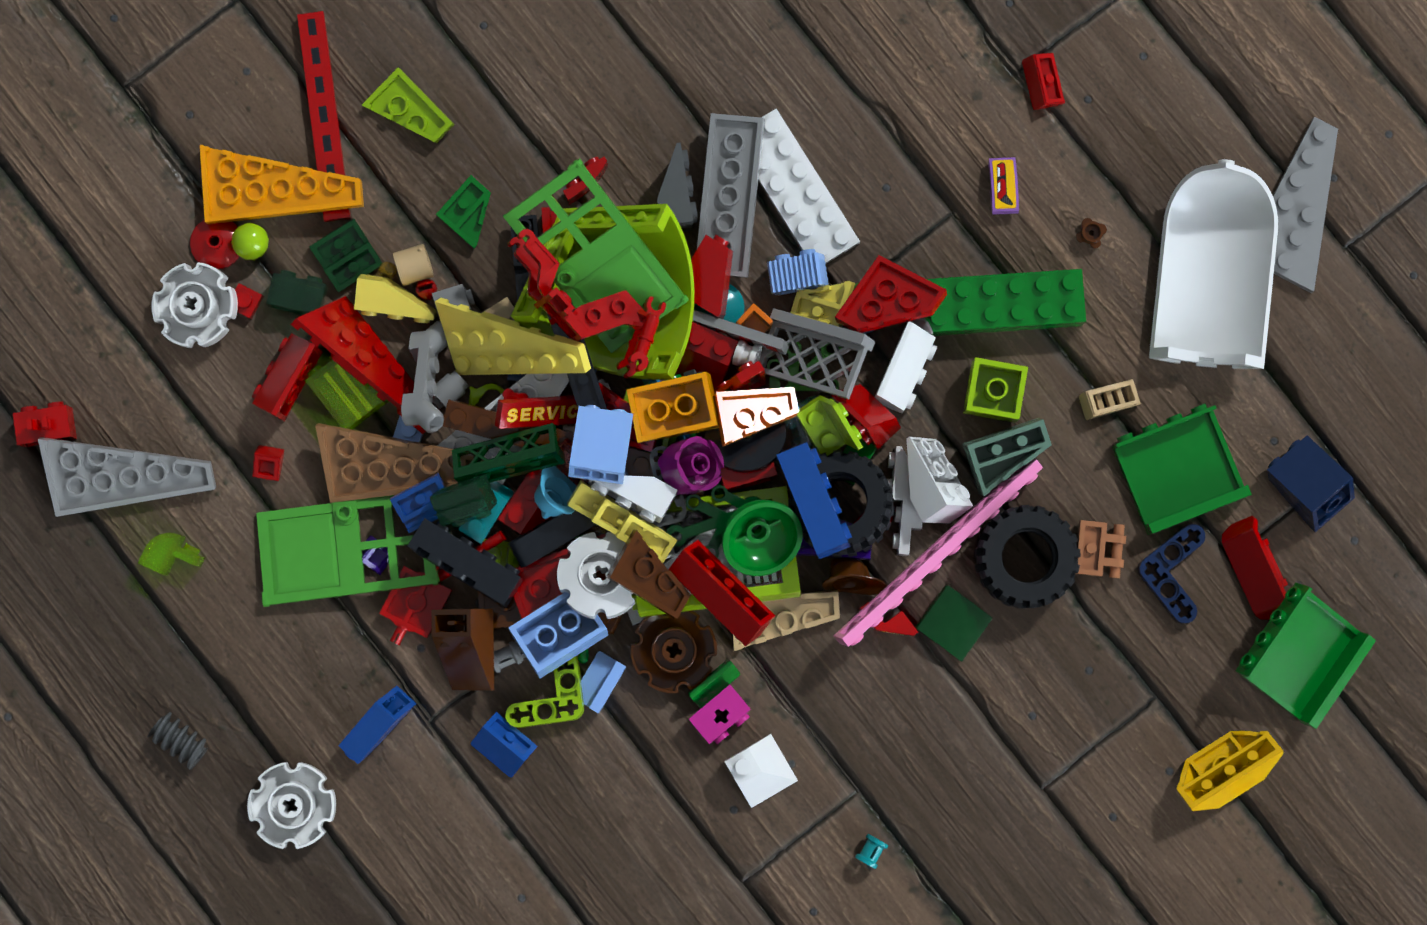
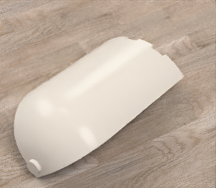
(1216, 269)

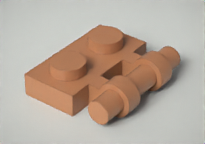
(1092, 543)

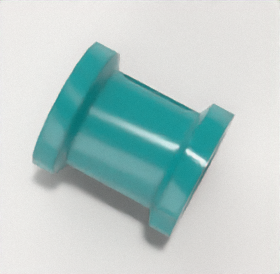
(871, 851)

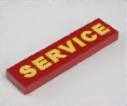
(536, 412)

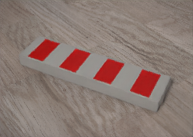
(741, 332)

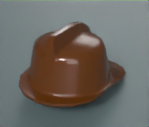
(852, 577)

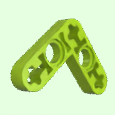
(563, 697)

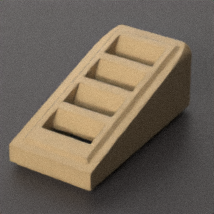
(1093, 405)

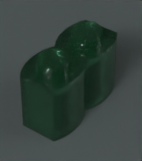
(296, 294)

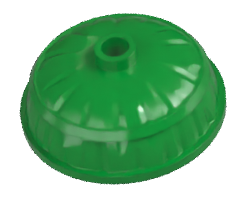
(768, 546)

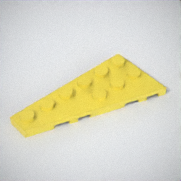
(501, 346)

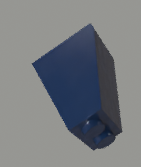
(1311, 482)

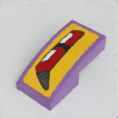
(1003, 185)

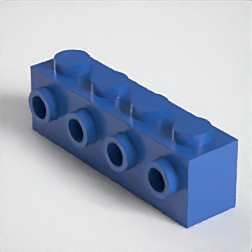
(813, 500)

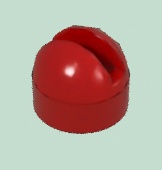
(426, 294)

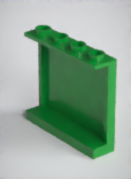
(1179, 469)
(1304, 656)

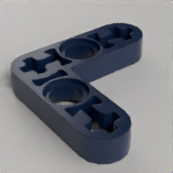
(1164, 565)

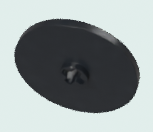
(752, 452)

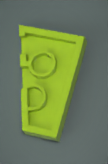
(409, 106)

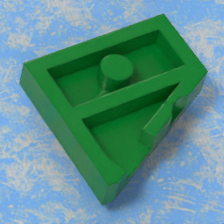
(466, 210)

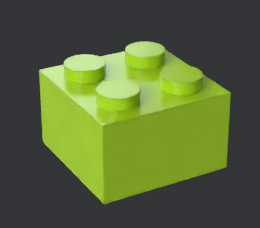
(995, 390)

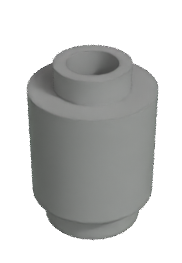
(451, 387)

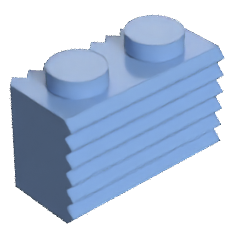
(797, 272)

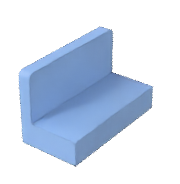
(600, 680)

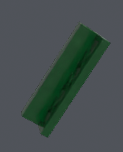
(512, 464)

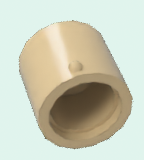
(413, 264)

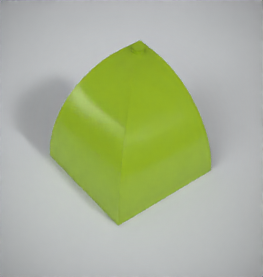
(667, 242)

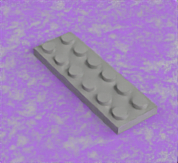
(732, 185)

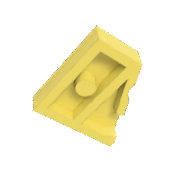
(823, 302)

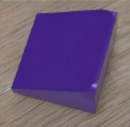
(375, 558)

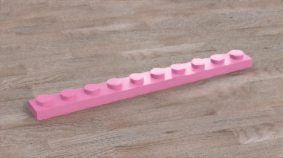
(931, 559)

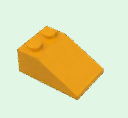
(673, 407)

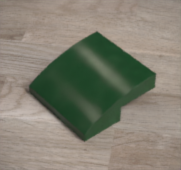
(345, 254)
(953, 622)

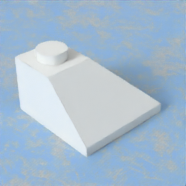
(761, 770)

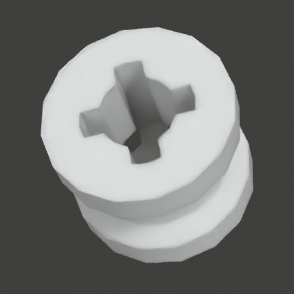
(746, 353)

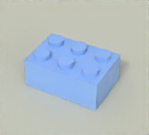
(555, 635)

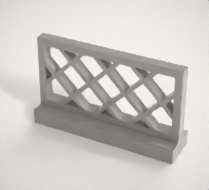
(826, 335)

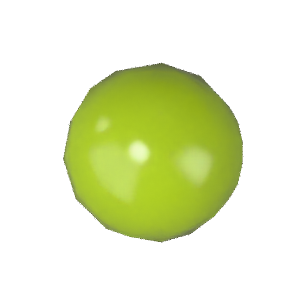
(250, 241)

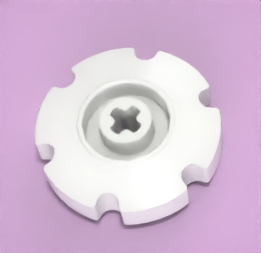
(176, 300)
(578, 577)
(271, 810)

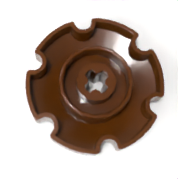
(686, 668)

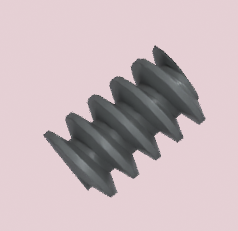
(178, 740)

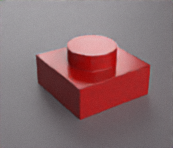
(247, 300)

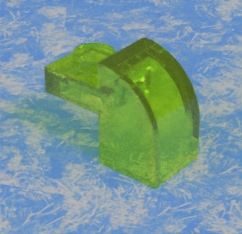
(164, 549)

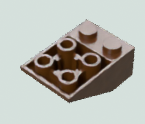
(465, 646)

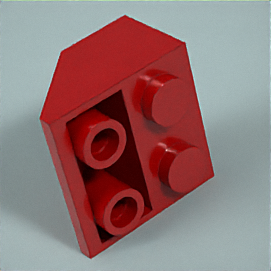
(869, 416)

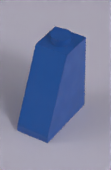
(376, 724)

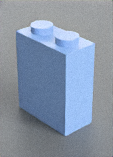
(600, 444)

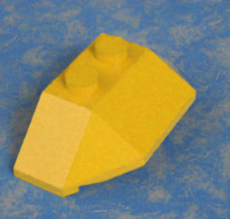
(1227, 768)

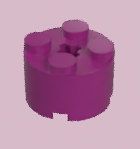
(691, 465)

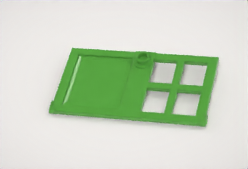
(607, 264)
(319, 552)

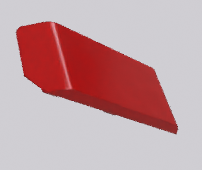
(1254, 567)

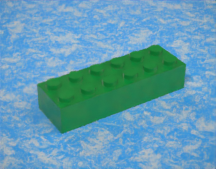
(1010, 302)

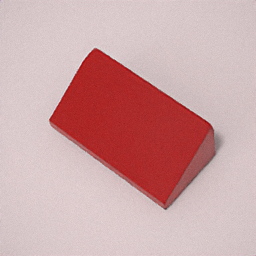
(1043, 81)

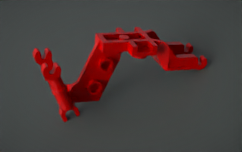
(591, 317)

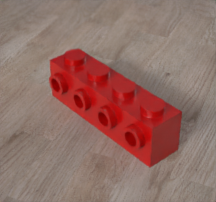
(721, 592)

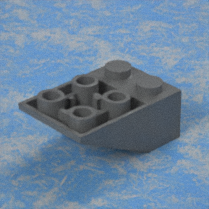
(678, 188)

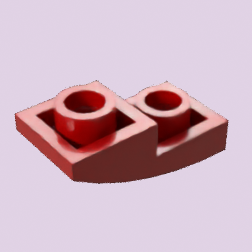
(578, 188)

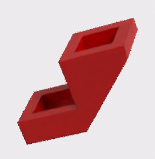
(897, 624)

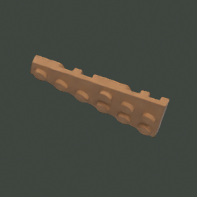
(378, 465)

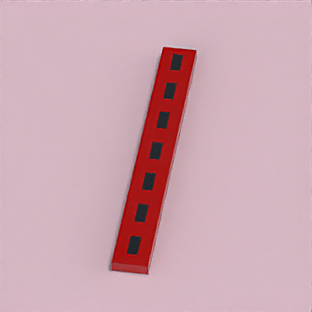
(322, 100)

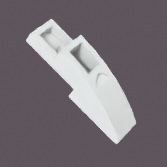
(906, 512)

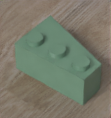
(1004, 452)

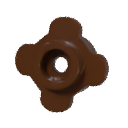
(1089, 225)

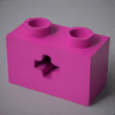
(704, 718)

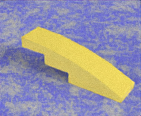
(619, 520)

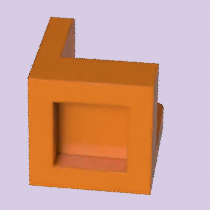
(755, 319)

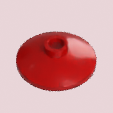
(217, 256)

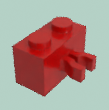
(50, 422)

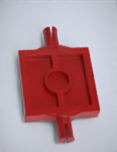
(412, 606)

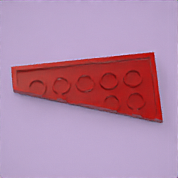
(357, 350)

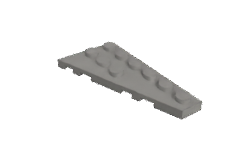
(1302, 205)
(102, 477)

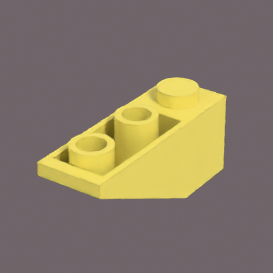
(385, 296)

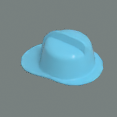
(554, 493)

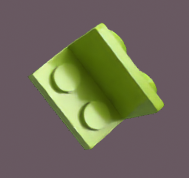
(827, 425)

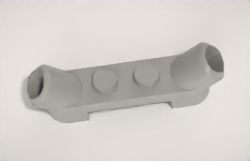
(418, 406)

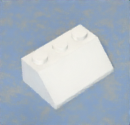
(906, 368)

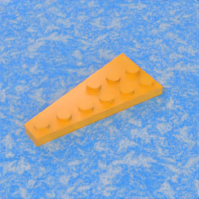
(257, 188)

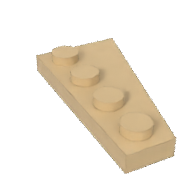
(797, 614)

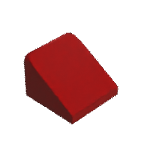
(268, 462)

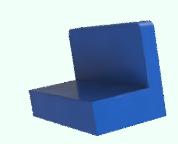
(503, 744)

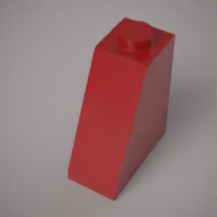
(712, 274)

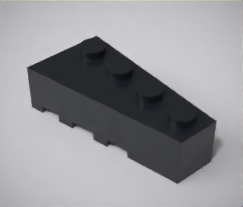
(465, 562)

